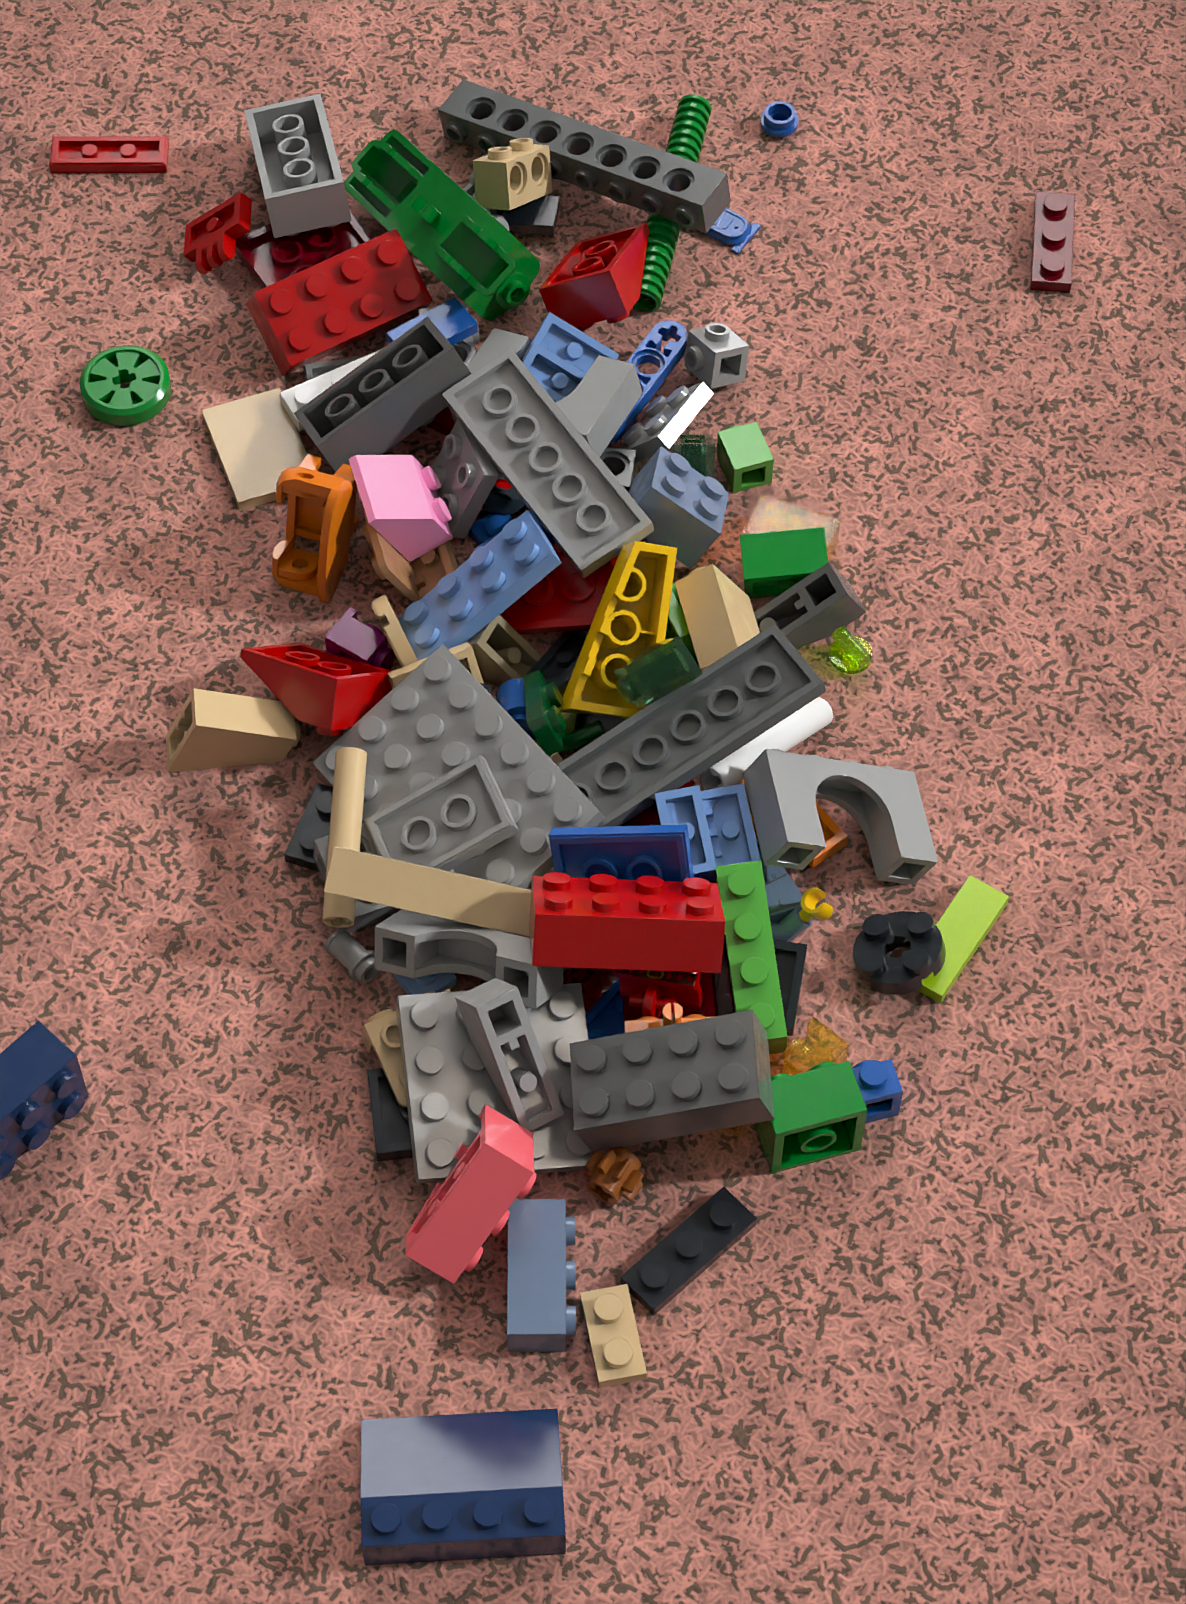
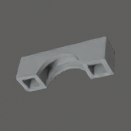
(427, 945)

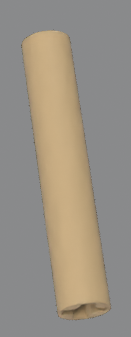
(345, 826)

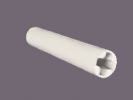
(781, 736)

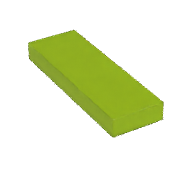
(963, 930)

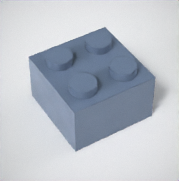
(681, 505)

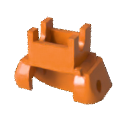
(320, 510)

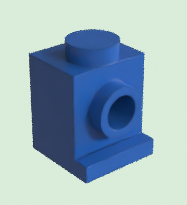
(878, 1083)

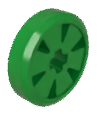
(128, 406)

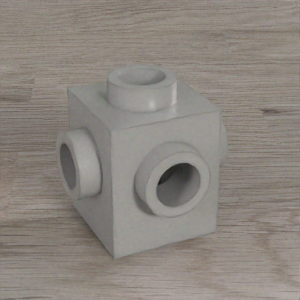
(716, 355)

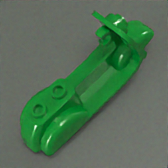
(442, 225)

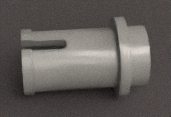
(352, 956)

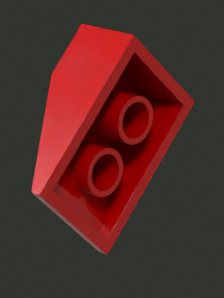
(598, 278)
(319, 684)

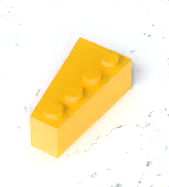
(625, 624)

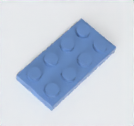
(480, 587)

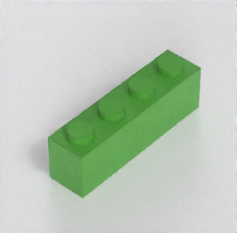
(751, 948)

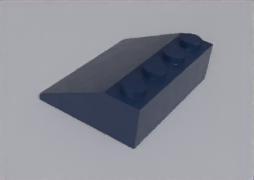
(461, 1487)

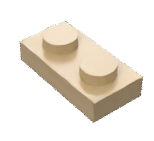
(613, 1336)

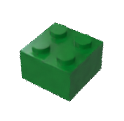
(815, 1117)

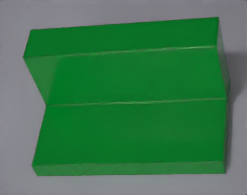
(780, 559)

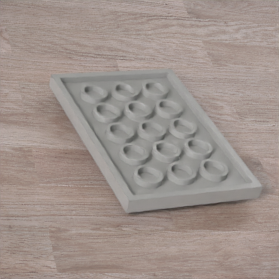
(444, 720)

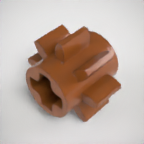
(614, 1175)

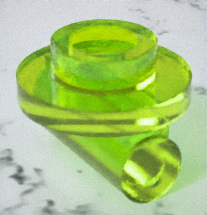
(849, 652)

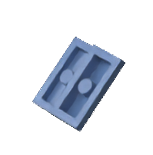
(562, 356)
(716, 822)

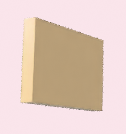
(254, 445)

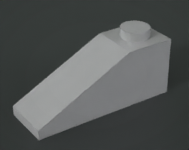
(510, 1052)

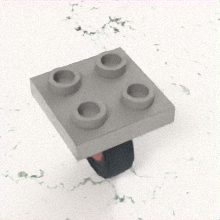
(470, 482)

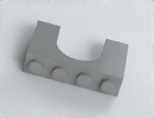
(596, 404)
(881, 800)

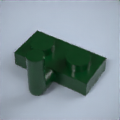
(547, 722)

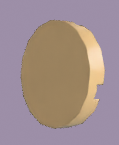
(393, 631)

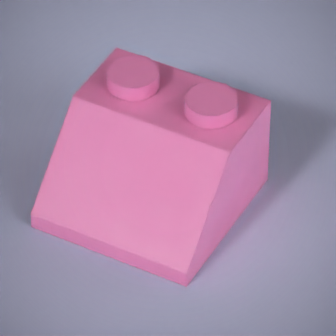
(402, 502)

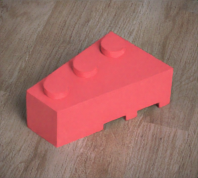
(473, 1197)

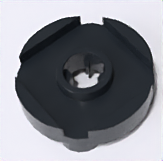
(895, 930)

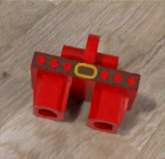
(657, 988)

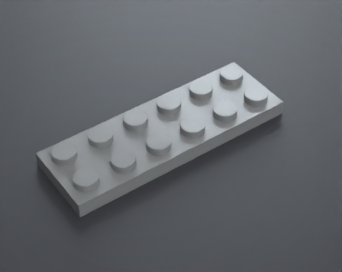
(547, 462)

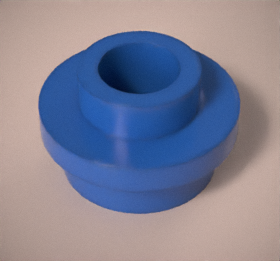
(779, 119)

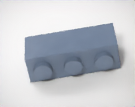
(539, 1276)

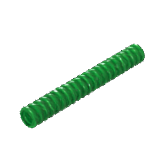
(684, 141)

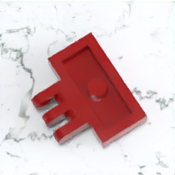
(214, 234)

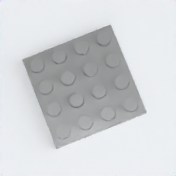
(451, 1085)

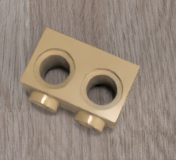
(512, 175)

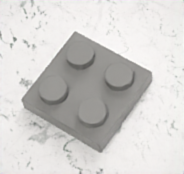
(665, 420)

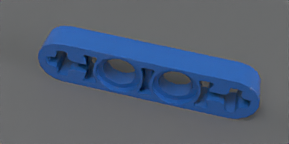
(650, 352)

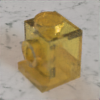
(817, 1047)

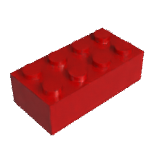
(338, 302)
(626, 923)

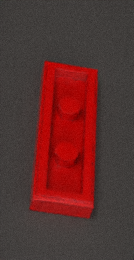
(109, 154)

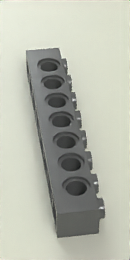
(590, 156)

